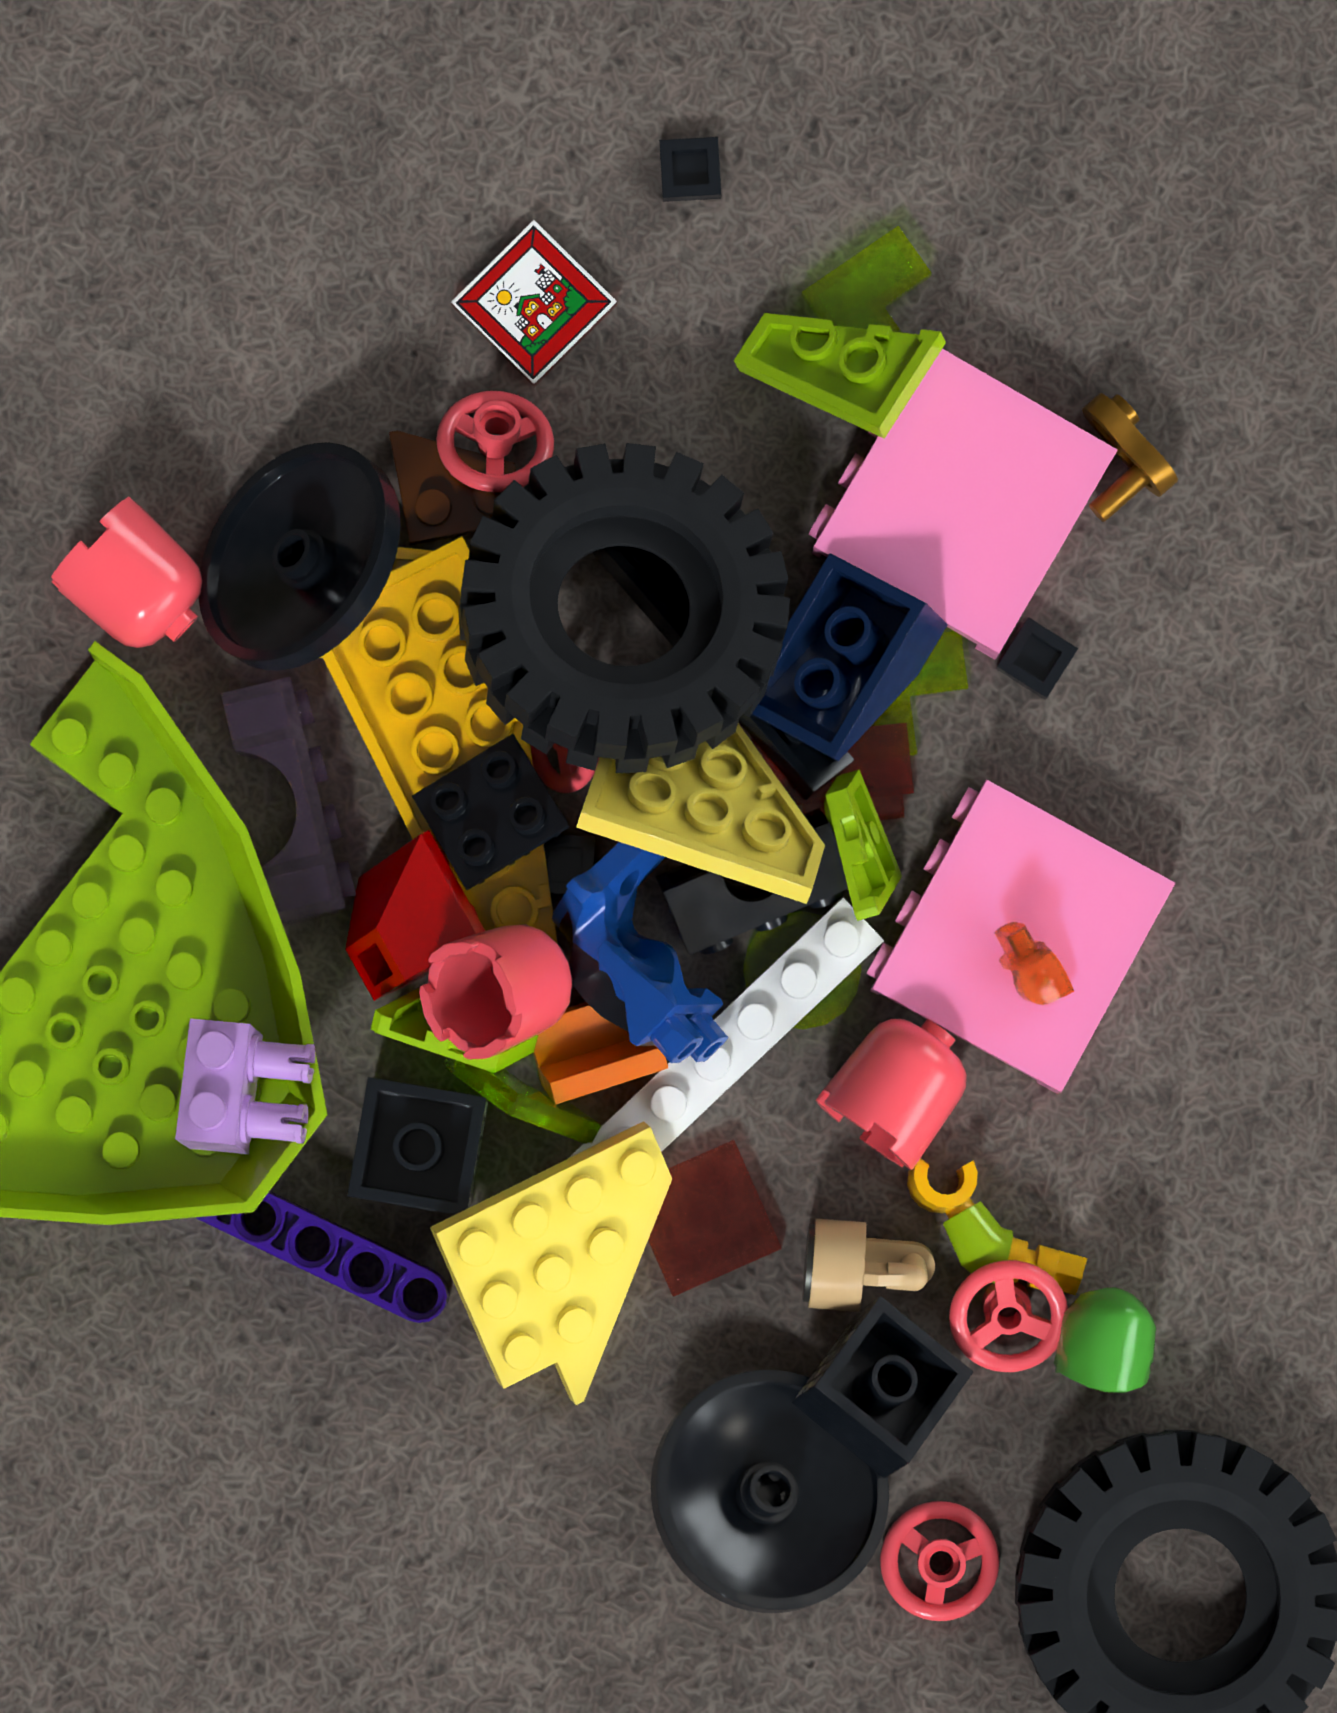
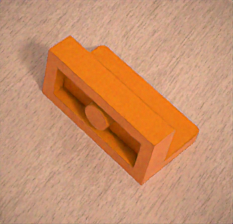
(589, 1055)

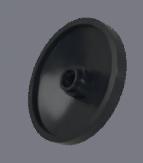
(299, 556)
(763, 1497)

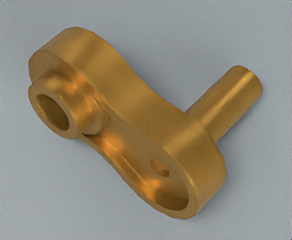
(1115, 423)

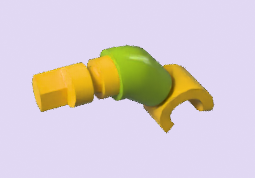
(980, 1238)

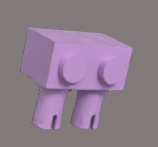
(221, 1087)

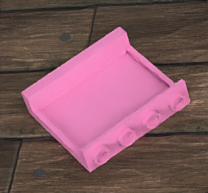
(965, 500)
(1029, 870)

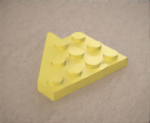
(710, 813)
(556, 1258)

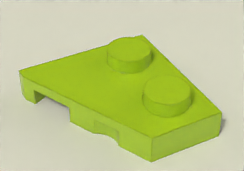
(862, 845)

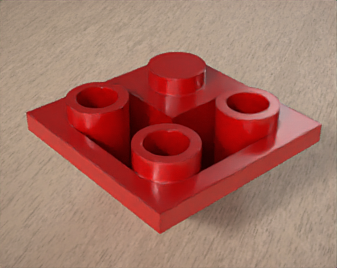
(405, 914)

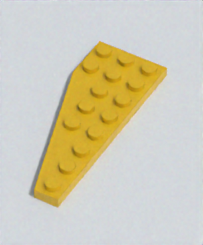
(426, 717)

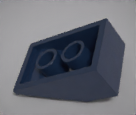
(846, 657)

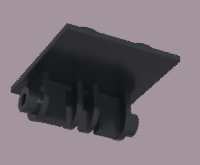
(490, 812)

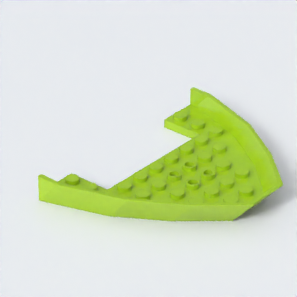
(102, 991)

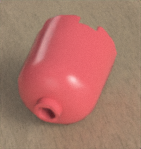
(132, 579)
(496, 989)
(898, 1088)

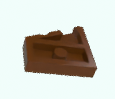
(433, 499)

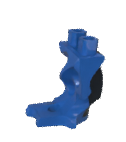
(627, 975)

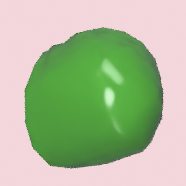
(1106, 1341)

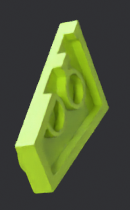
(841, 369)

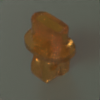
(1033, 964)

